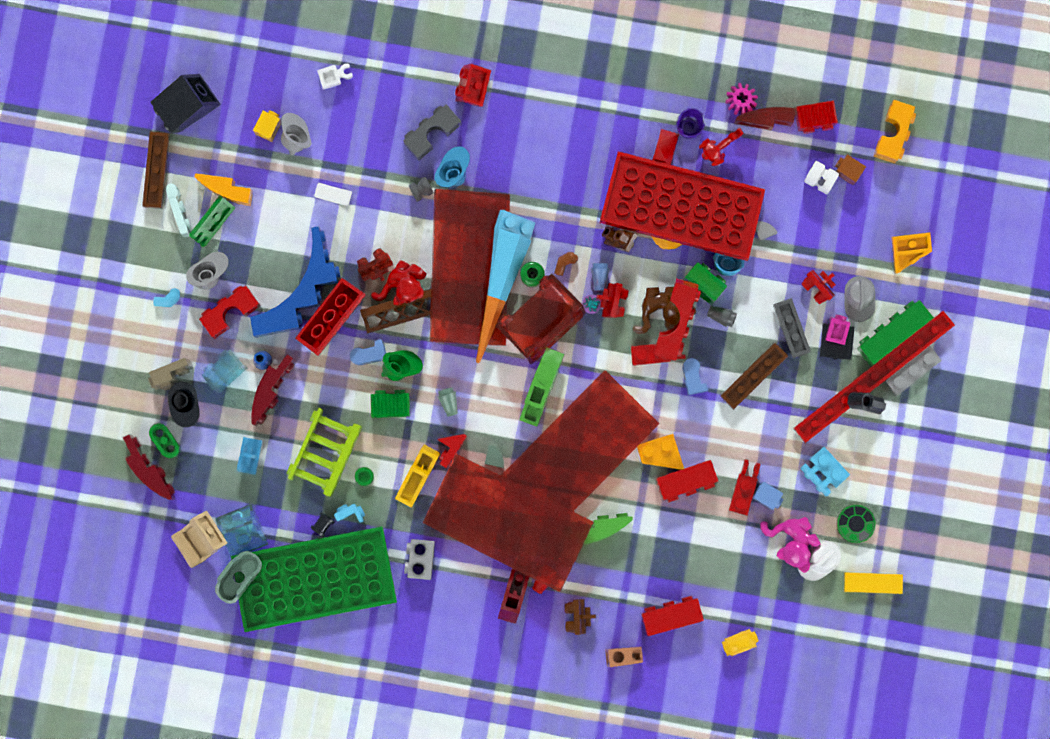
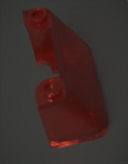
(542, 319)

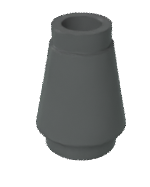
(722, 315)

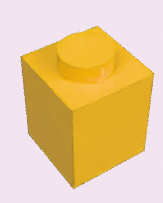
(267, 125)

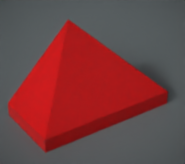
(665, 146)

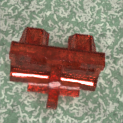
(376, 267)

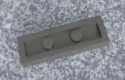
(791, 328)

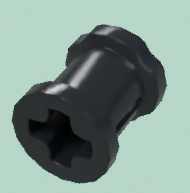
(322, 524)

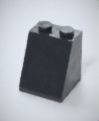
(184, 102)

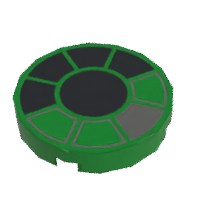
(856, 523)

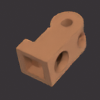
(623, 656)

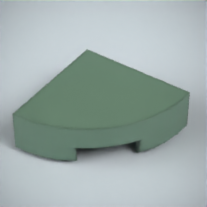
(494, 457)

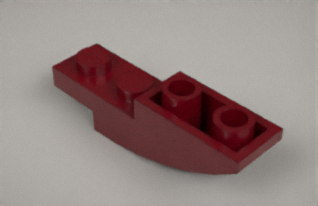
(265, 396)
(151, 476)

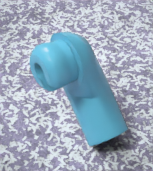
(169, 300)

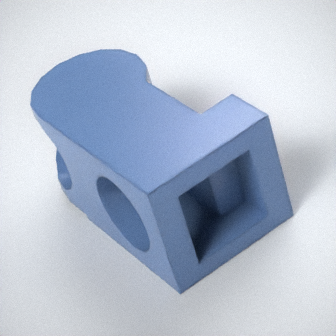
(368, 355)
(692, 378)

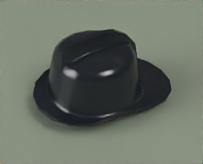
(183, 404)

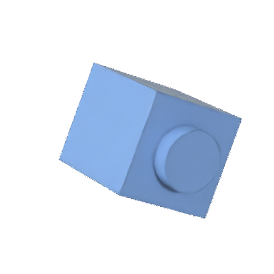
(768, 496)

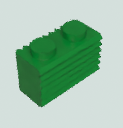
(390, 405)

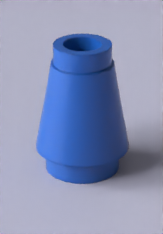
(266, 361)

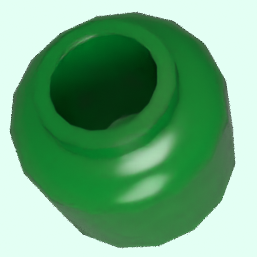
(527, 269)

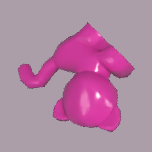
(797, 551)

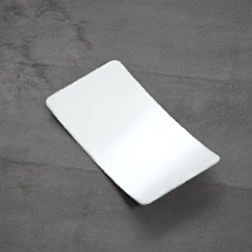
(333, 194)

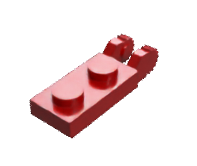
(644, 355)
(744, 490)

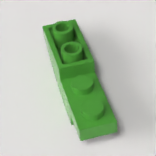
(541, 386)
(607, 526)

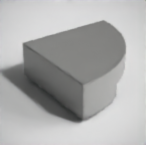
(765, 230)

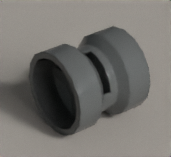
(422, 188)

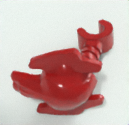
(713, 152)

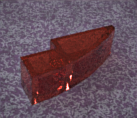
(767, 117)

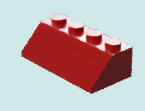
(330, 316)

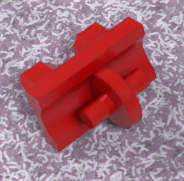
(825, 292)
(610, 300)

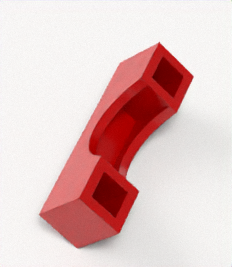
(669, 342)

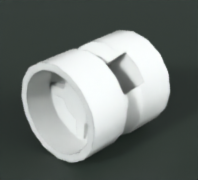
(814, 177)

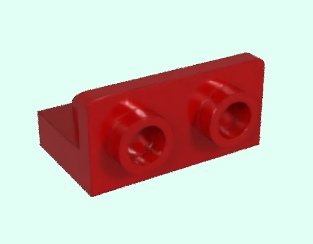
(472, 85)

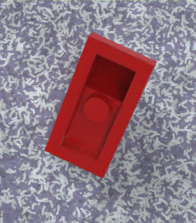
(454, 443)

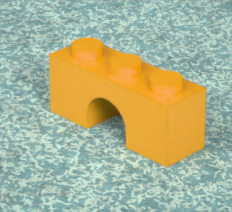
(901, 116)

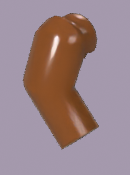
(564, 260)

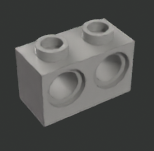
(425, 559)

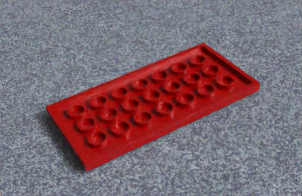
(682, 206)

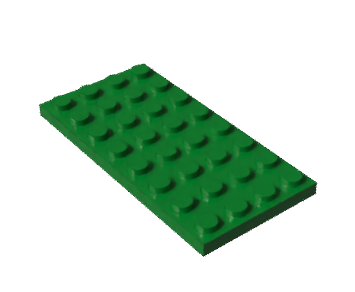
(318, 579)

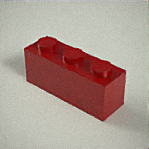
(687, 481)
(672, 615)

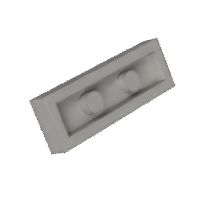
(912, 371)

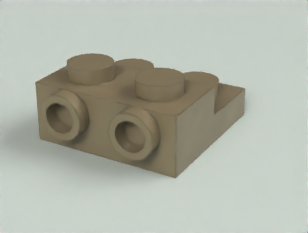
(166, 377)

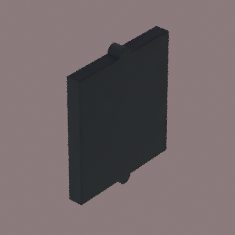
(835, 350)

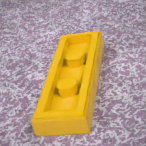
(873, 583)

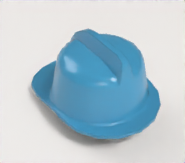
(453, 168)

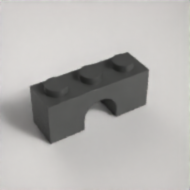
(443, 119)

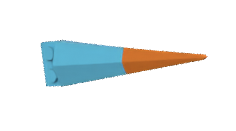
(509, 248)

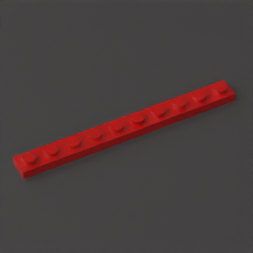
(874, 376)

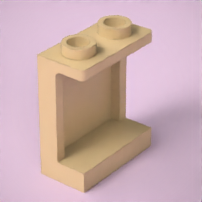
(199, 539)

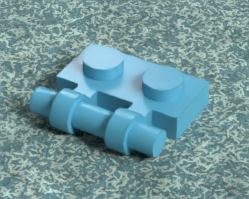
(829, 467)

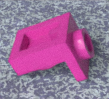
(838, 329)

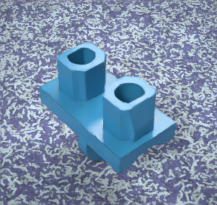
(249, 455)

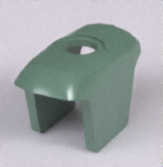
(226, 587)

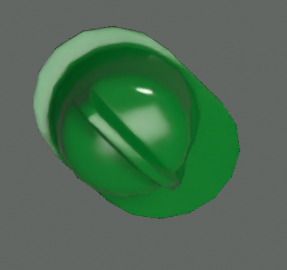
(400, 365)

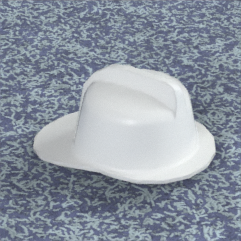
(822, 561)

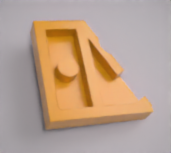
(909, 249)
(661, 453)

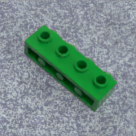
(894, 333)

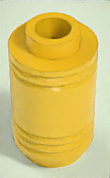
(740, 642)

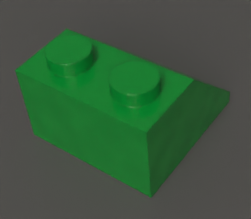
(709, 285)

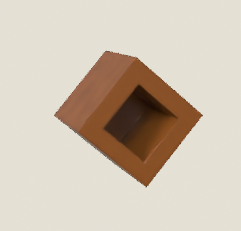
(849, 169)

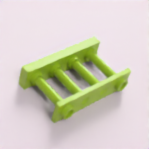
(343, 450)

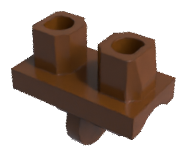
(619, 238)
(582, 616)

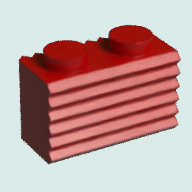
(816, 116)

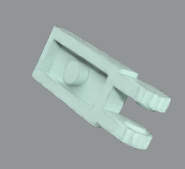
(178, 208)

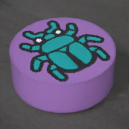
(591, 304)

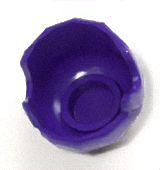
(690, 123)

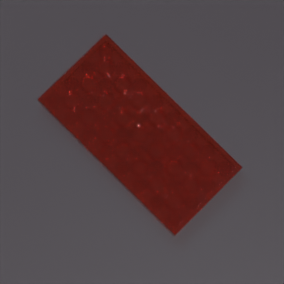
(462, 264)
(583, 444)
(508, 522)

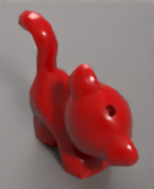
(405, 281)

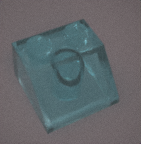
(223, 371)
(242, 530)

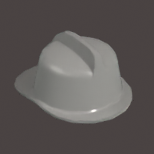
(295, 133)
(207, 271)
(859, 298)

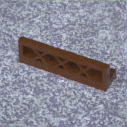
(389, 306)

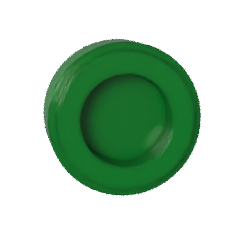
(364, 476)

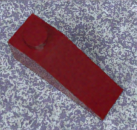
(513, 596)

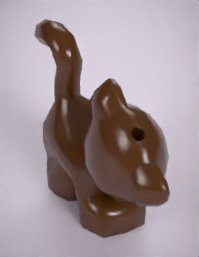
(658, 300)

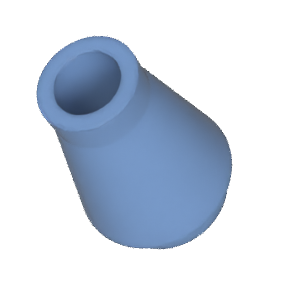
(600, 275)

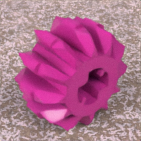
(746, 94)

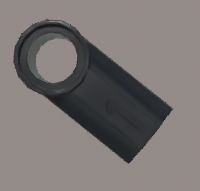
(866, 402)

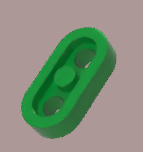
(164, 441)

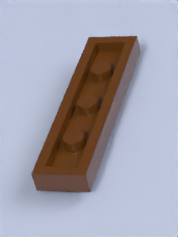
(155, 170)
(754, 375)

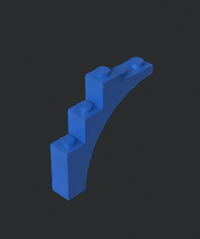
(318, 274)

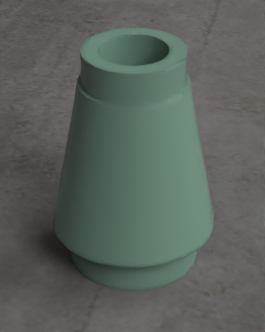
(448, 401)

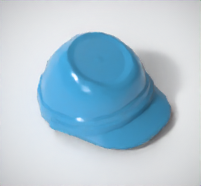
(727, 265)

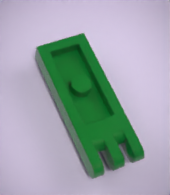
(211, 221)

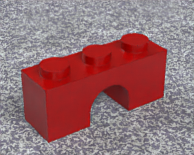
(214, 318)

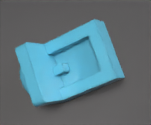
(345, 511)

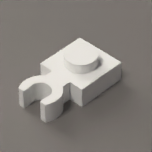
(331, 76)

